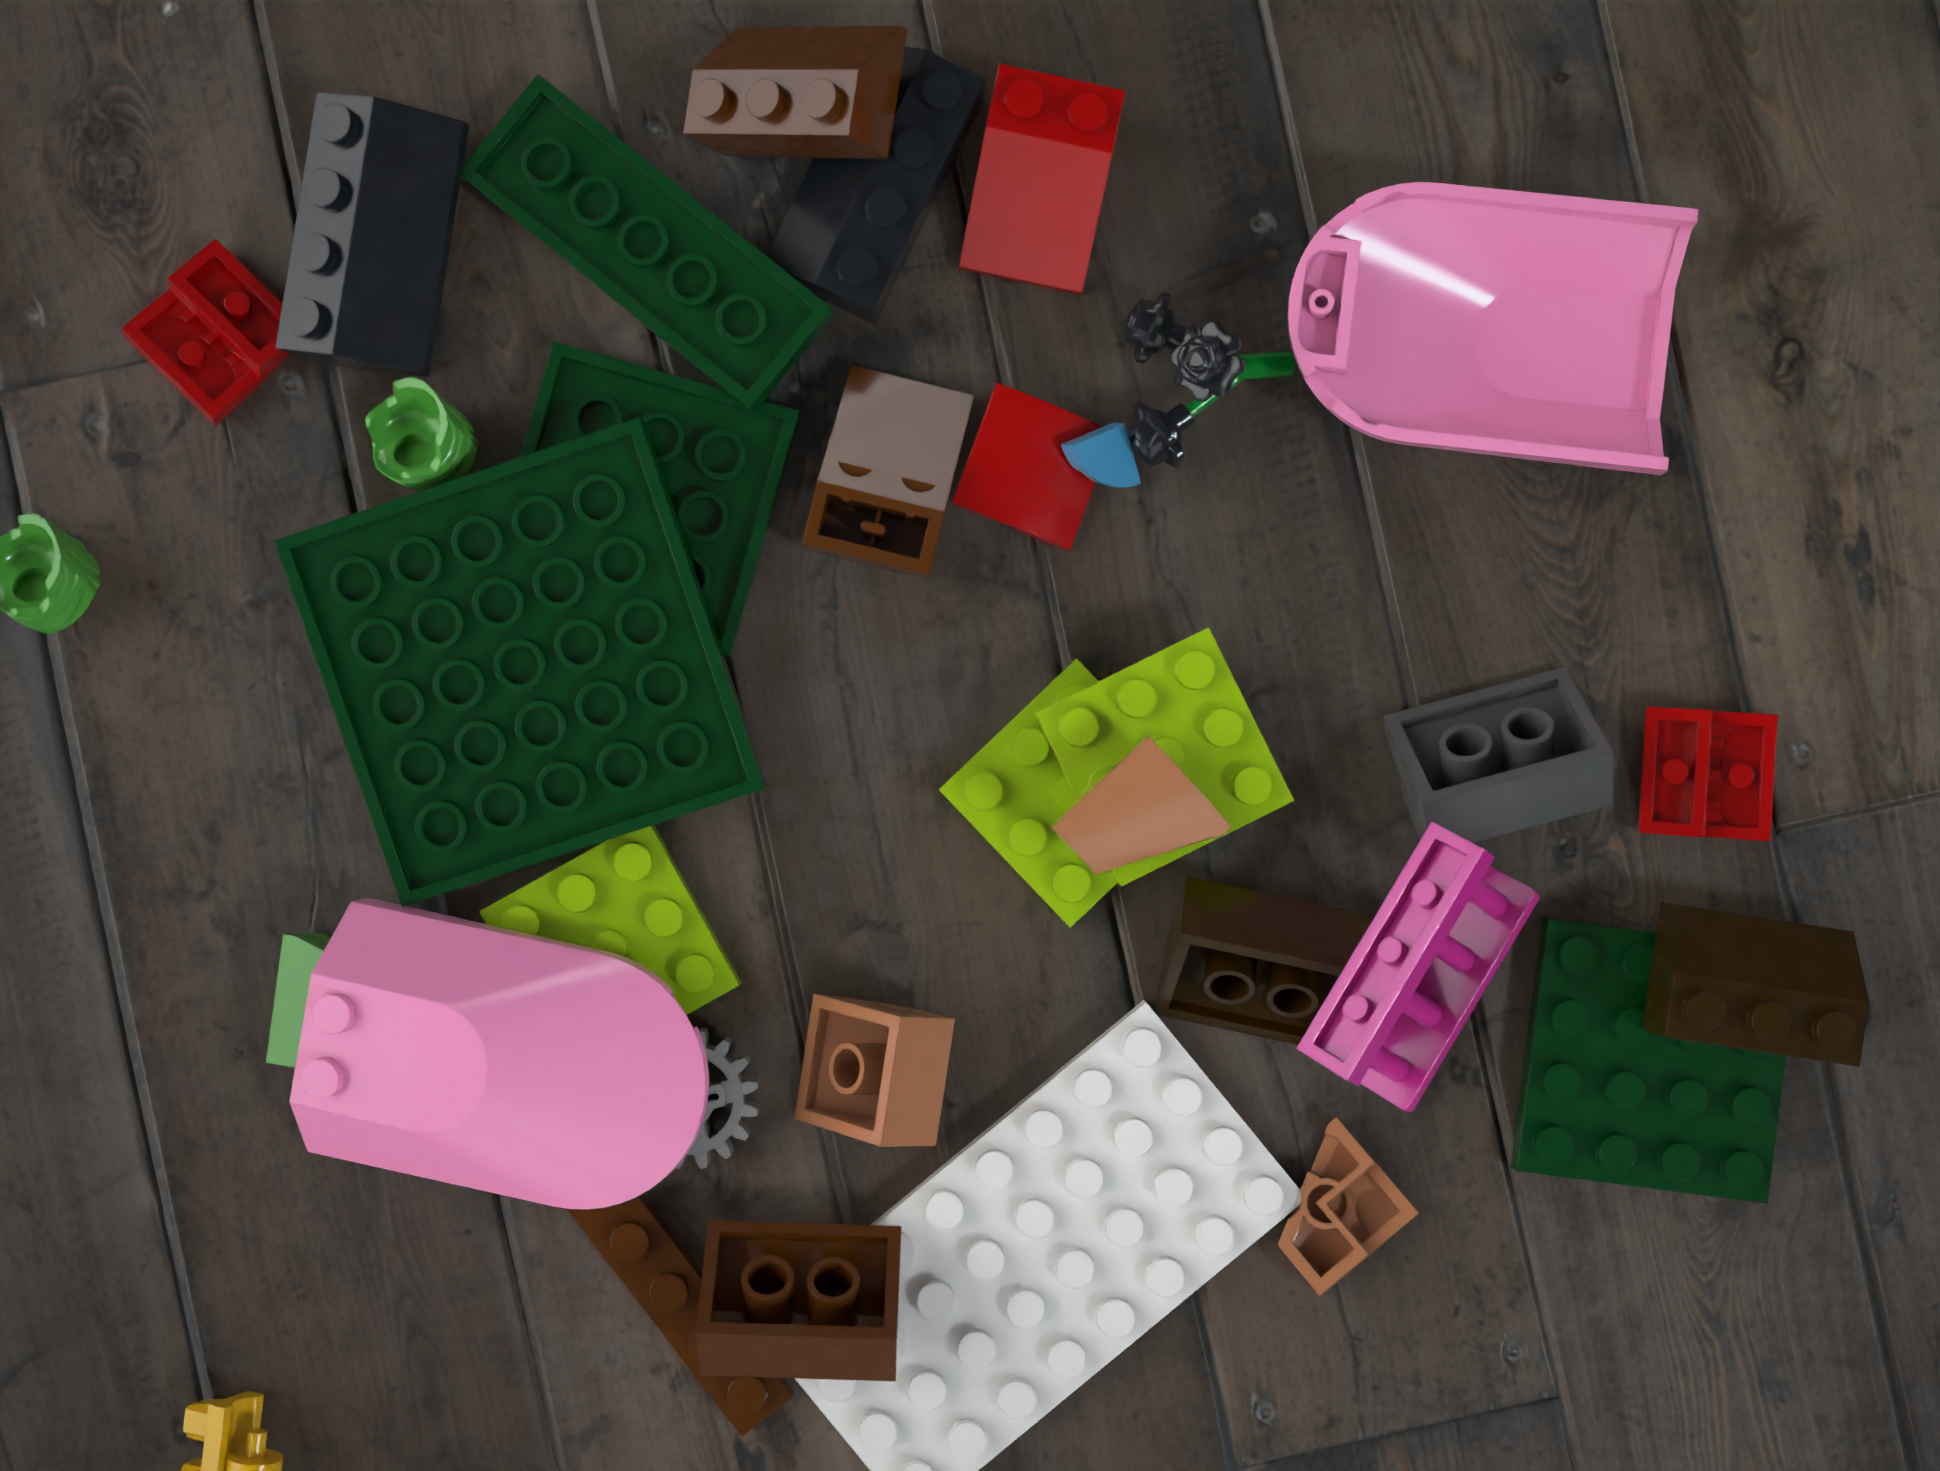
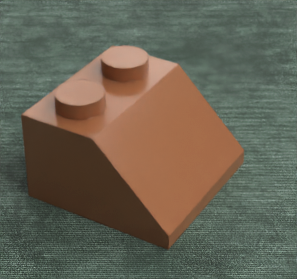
(874, 1071)

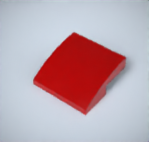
(211, 332)
(1021, 471)
(1708, 773)

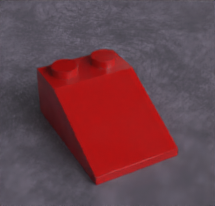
(1041, 178)

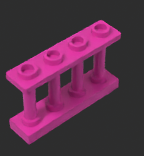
(1419, 969)

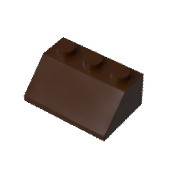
(799, 92)
(799, 1301)

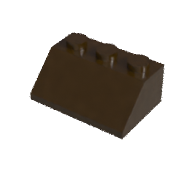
(1253, 959)
(1756, 985)

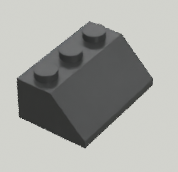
(1502, 757)

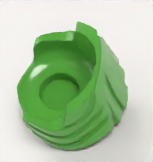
(420, 437)
(45, 575)

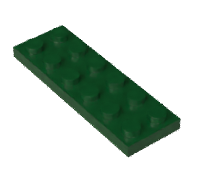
(646, 243)

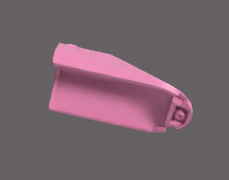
(1494, 321)
(495, 1060)

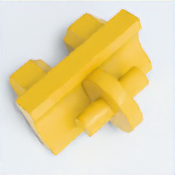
(230, 1435)

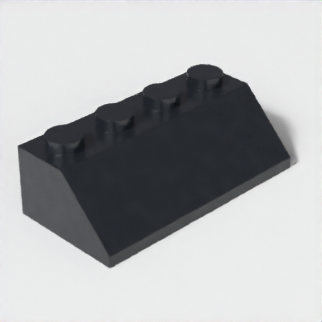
(863, 215)
(372, 235)

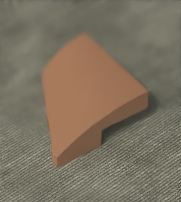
(1138, 812)
(1343, 1211)

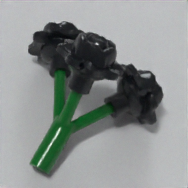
(1206, 365)

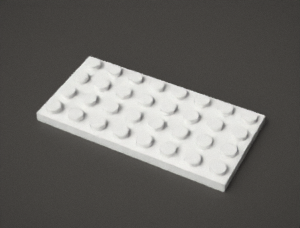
(1057, 1248)

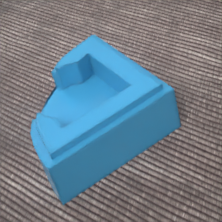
(1104, 456)

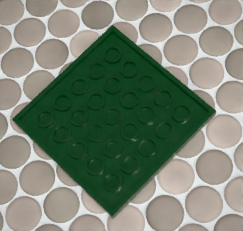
(521, 662)

